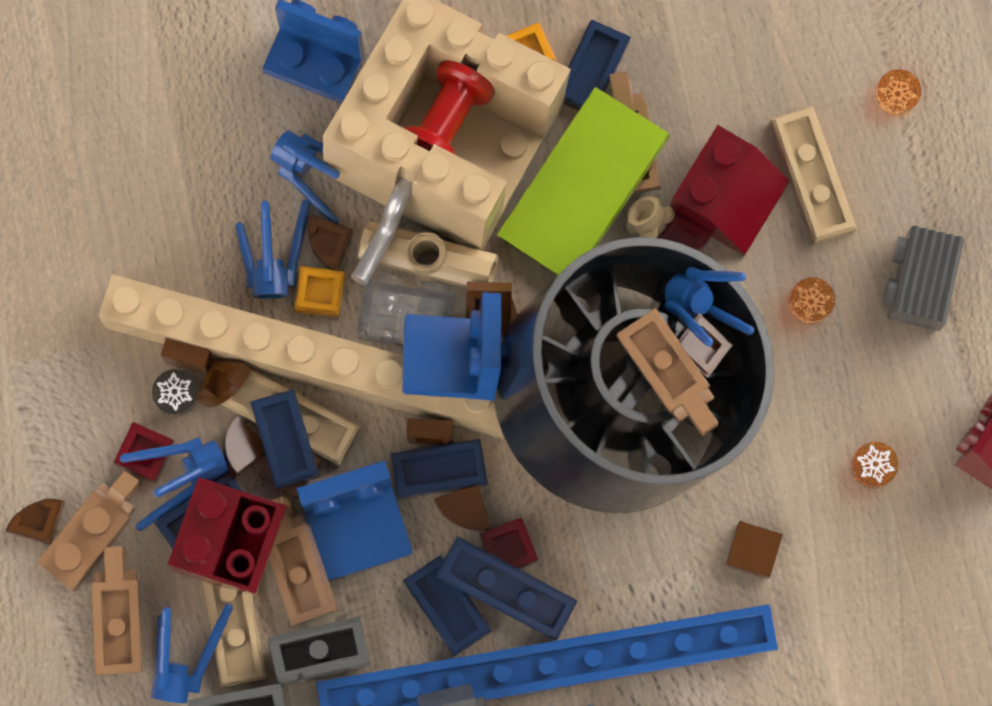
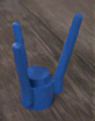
(299, 155)
(270, 277)
(689, 295)
(202, 461)
(172, 679)

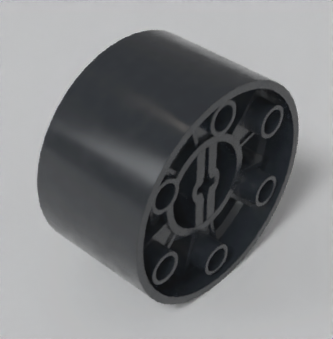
(600, 406)

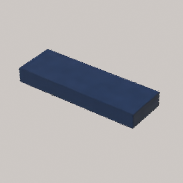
(506, 588)

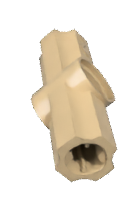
(454, 265)

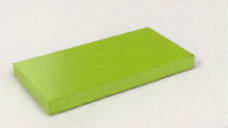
(584, 183)

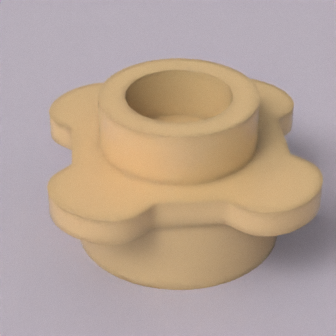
(649, 217)

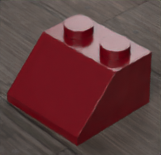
(730, 190)

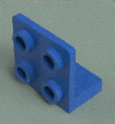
(315, 51)
(453, 353)
(355, 520)

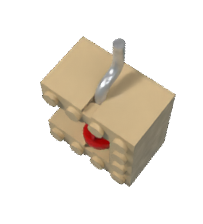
(442, 125)

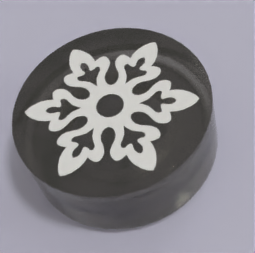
(175, 392)

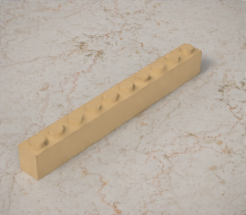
(282, 351)

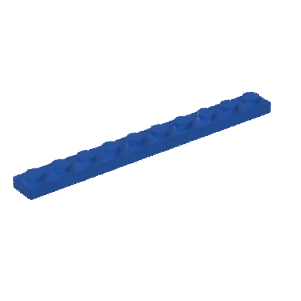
(566, 661)

